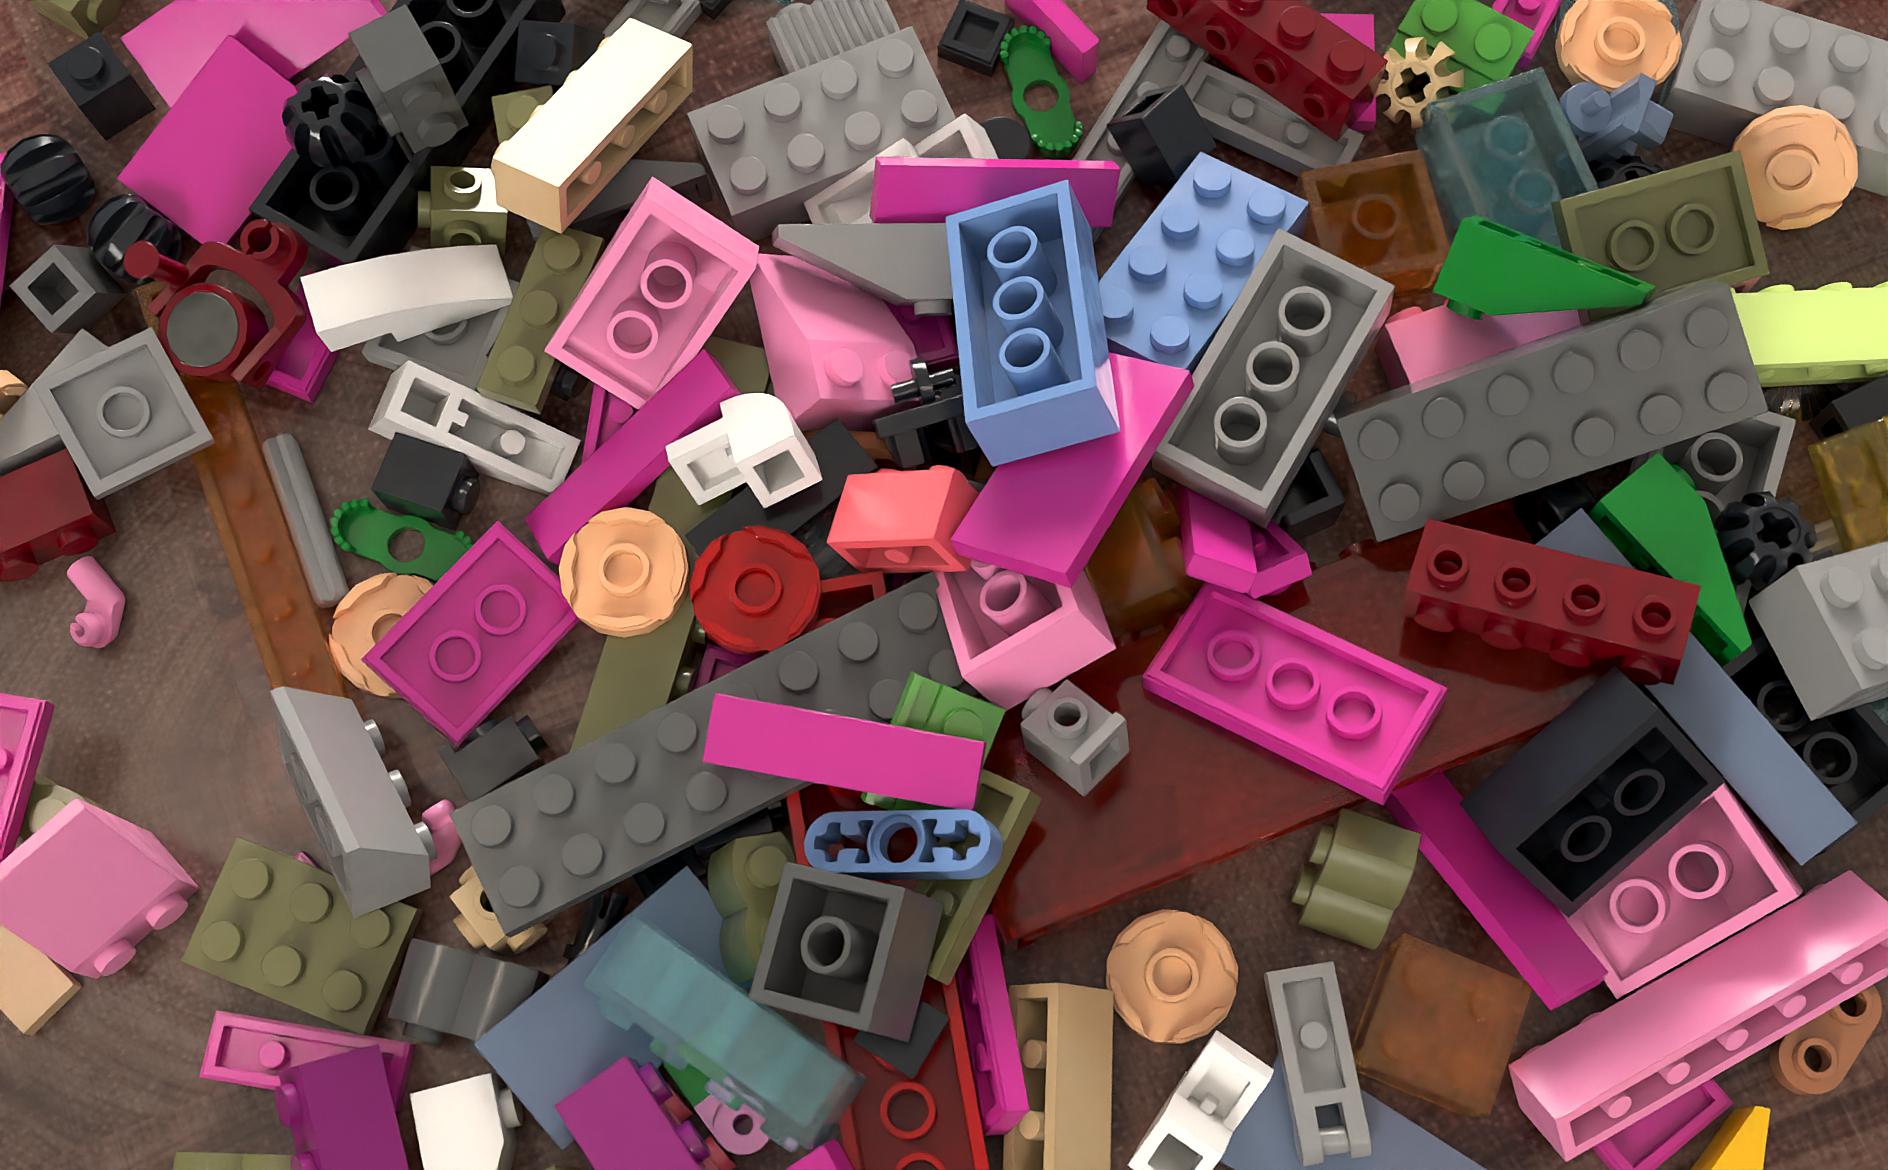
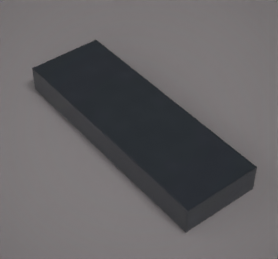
(837, 458)

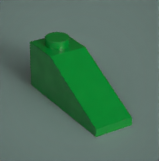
(1512, 273)
(1668, 532)

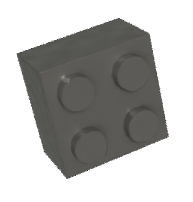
(847, 950)

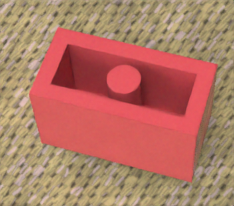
(902, 520)

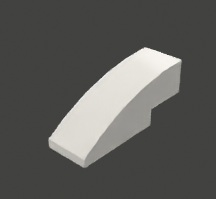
(850, 197)
(405, 293)

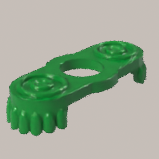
(1027, 64)
(369, 534)

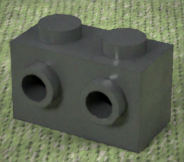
(406, 81)

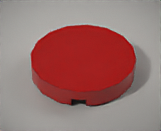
(755, 590)

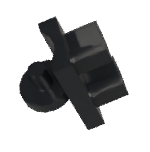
(905, 431)

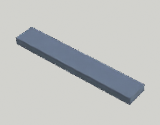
(1730, 728)

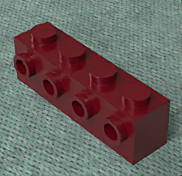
(1285, 53)
(1550, 602)

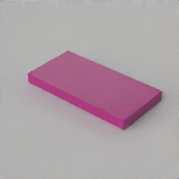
(281, 32)
(1055, 506)
(1295, 690)

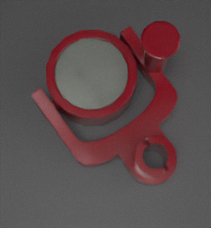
(218, 331)

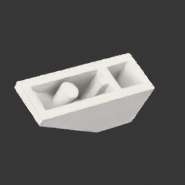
(490, 434)
(468, 1124)

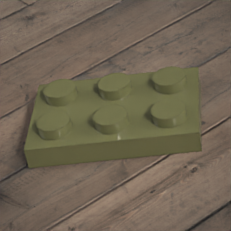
(1668, 228)
(295, 939)

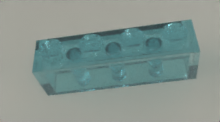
(734, 1041)

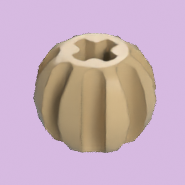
(1402, 72)

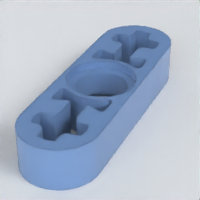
(928, 859)

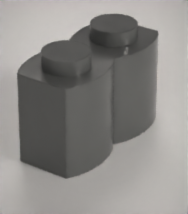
(457, 992)

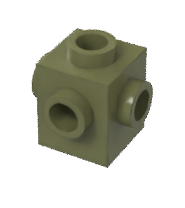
(462, 208)

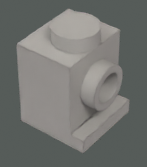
(1076, 752)

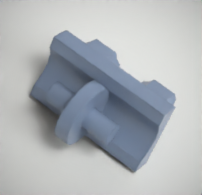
(1615, 121)

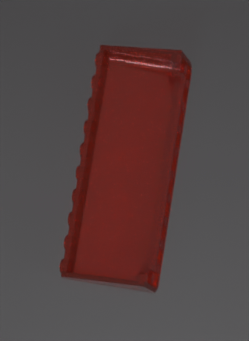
(1207, 794)

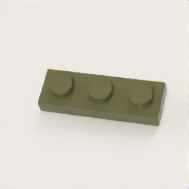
(518, 366)
(966, 900)

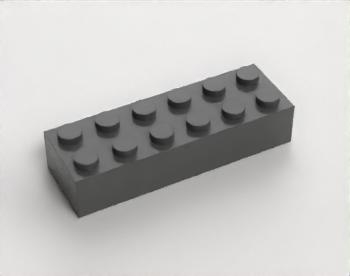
(1552, 409)

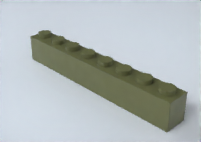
(655, 667)

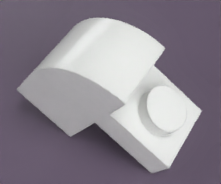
(751, 445)
(1203, 1109)

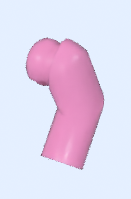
(103, 608)
(443, 834)

